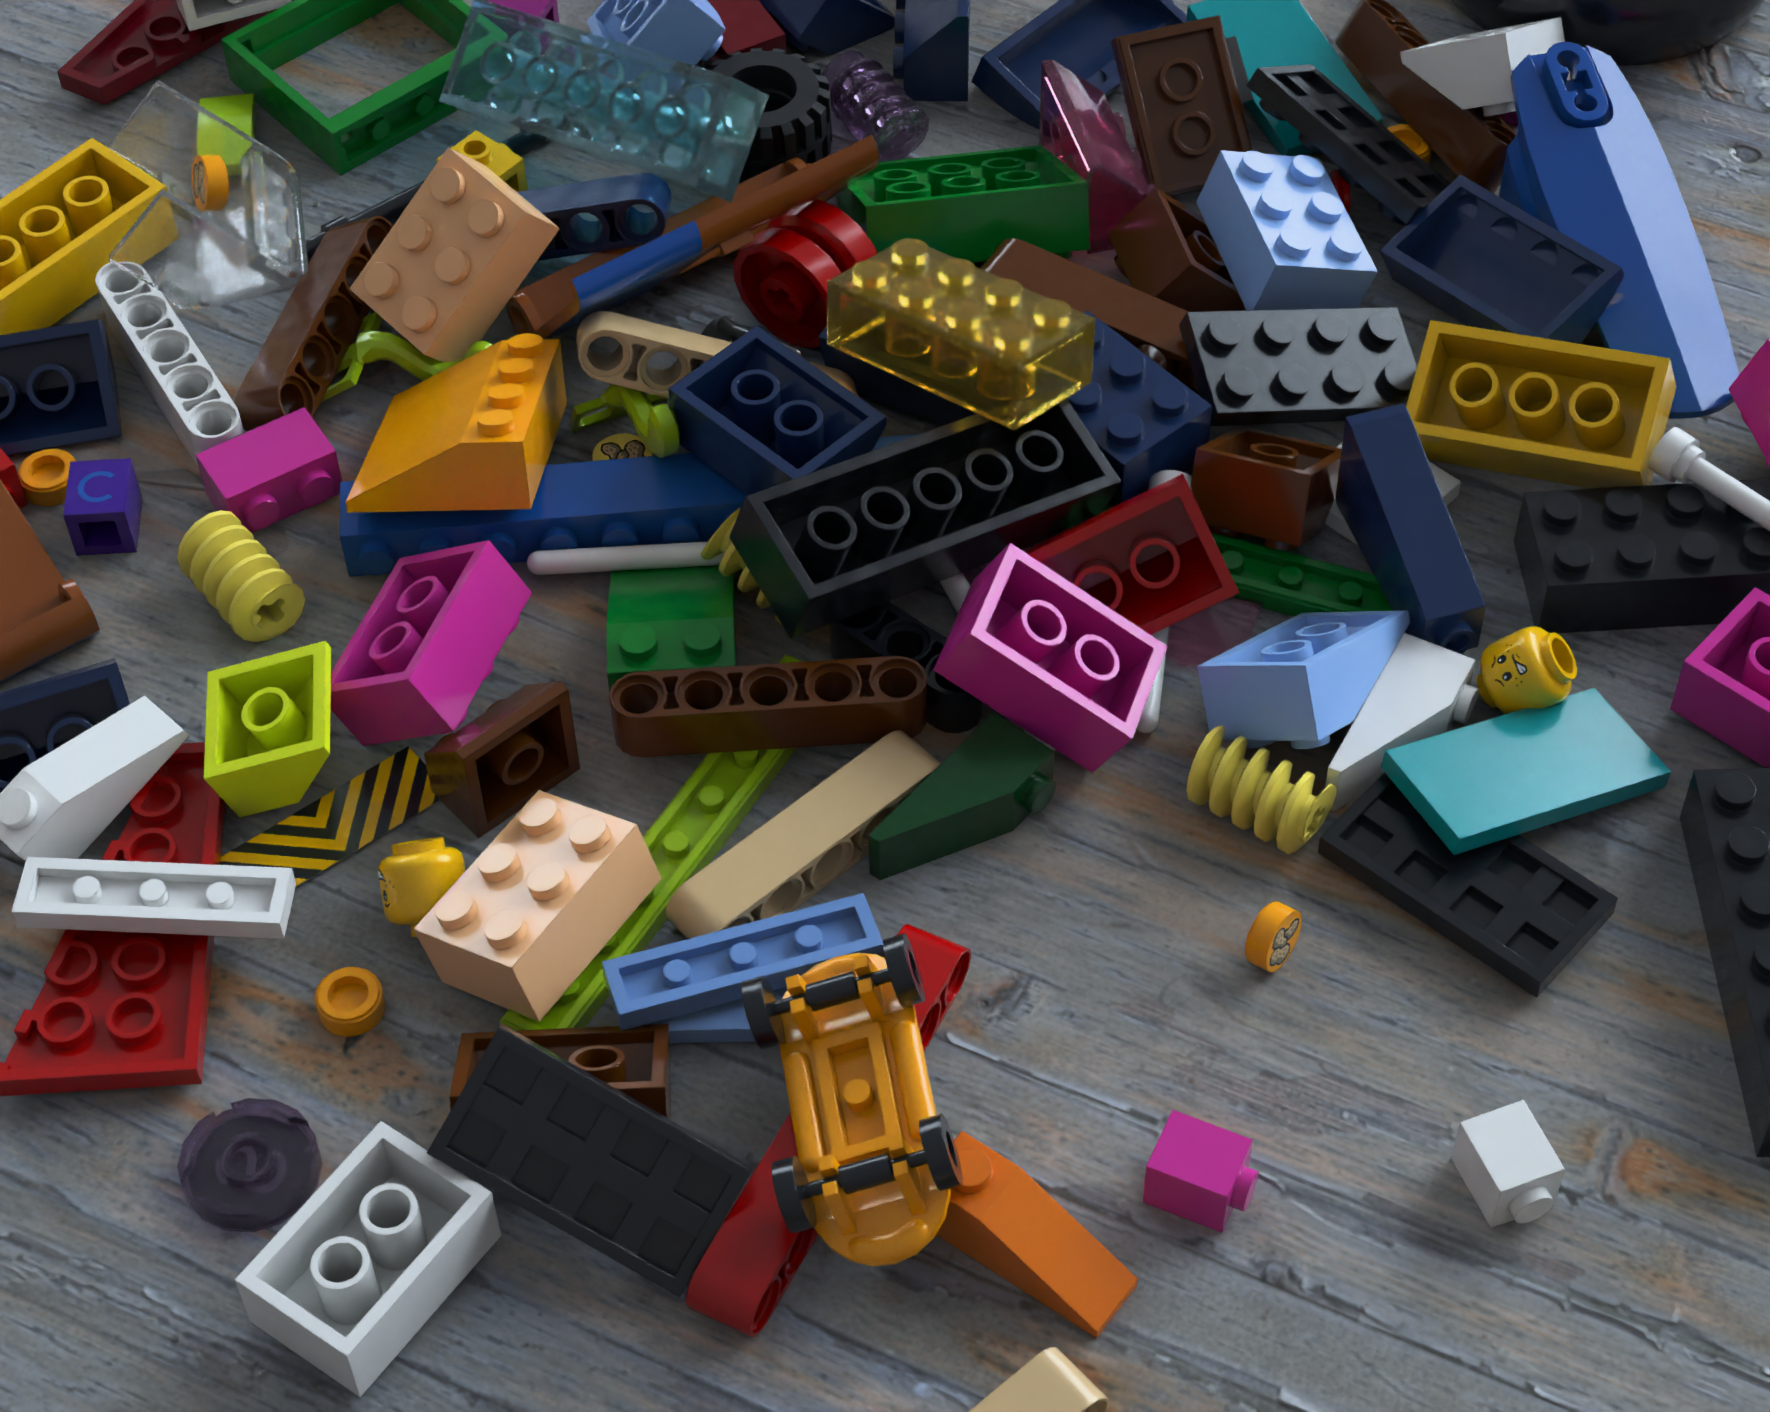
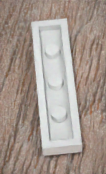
(154, 897)

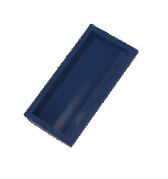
(1076, 37)
(1500, 267)

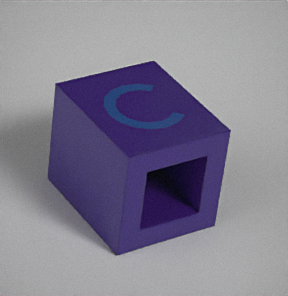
(103, 506)

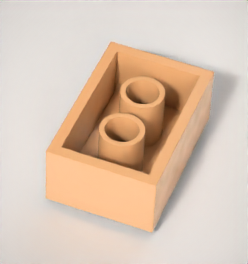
(454, 257)
(538, 904)

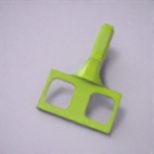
(378, 345)
(655, 424)

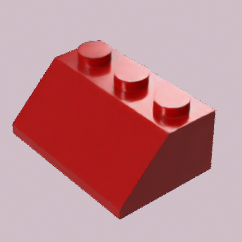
(1144, 558)

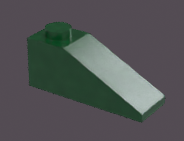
(967, 799)

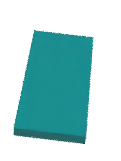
(1280, 35)
(1524, 770)

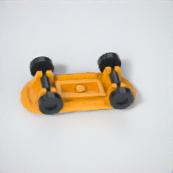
(861, 1105)

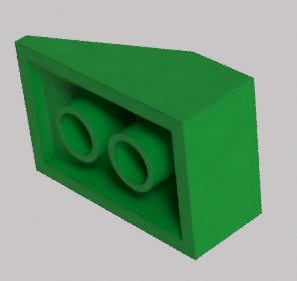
(670, 620)

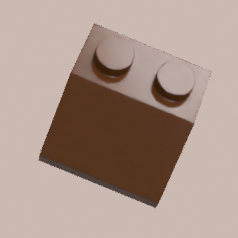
(1173, 256)
(1265, 486)
(505, 756)

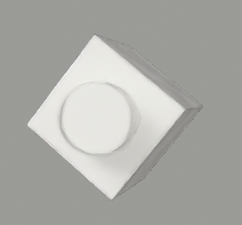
(1508, 1164)

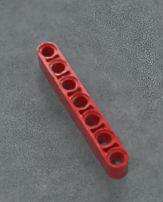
(754, 1250)

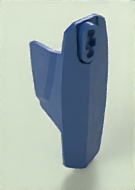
(1601, 177)

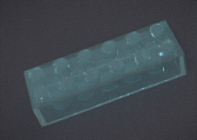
(604, 98)

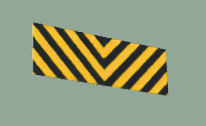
(342, 819)

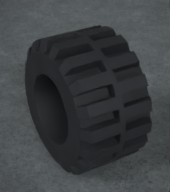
(796, 112)

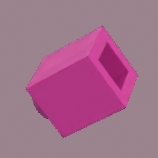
(1199, 1171)

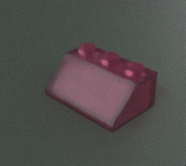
(1092, 142)

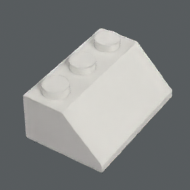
(1478, 66)

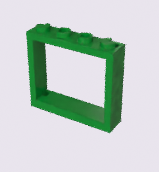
(368, 125)

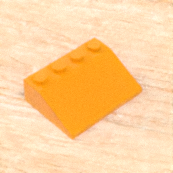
(468, 434)

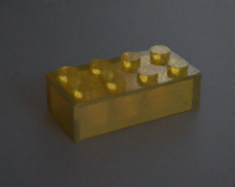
(961, 332)

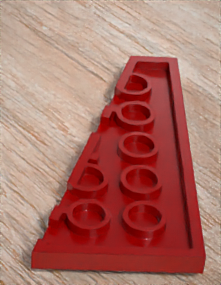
(129, 1003)

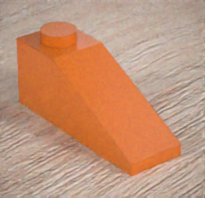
(1032, 1240)

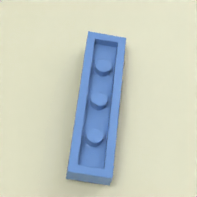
(714, 965)

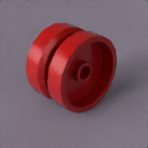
(788, 269)

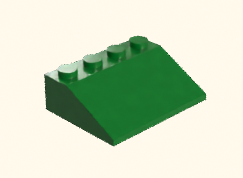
(973, 202)

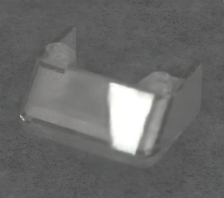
(209, 255)

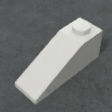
(1413, 699)
(81, 786)

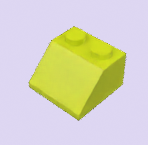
(268, 728)

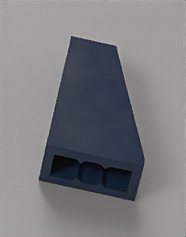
(1406, 529)

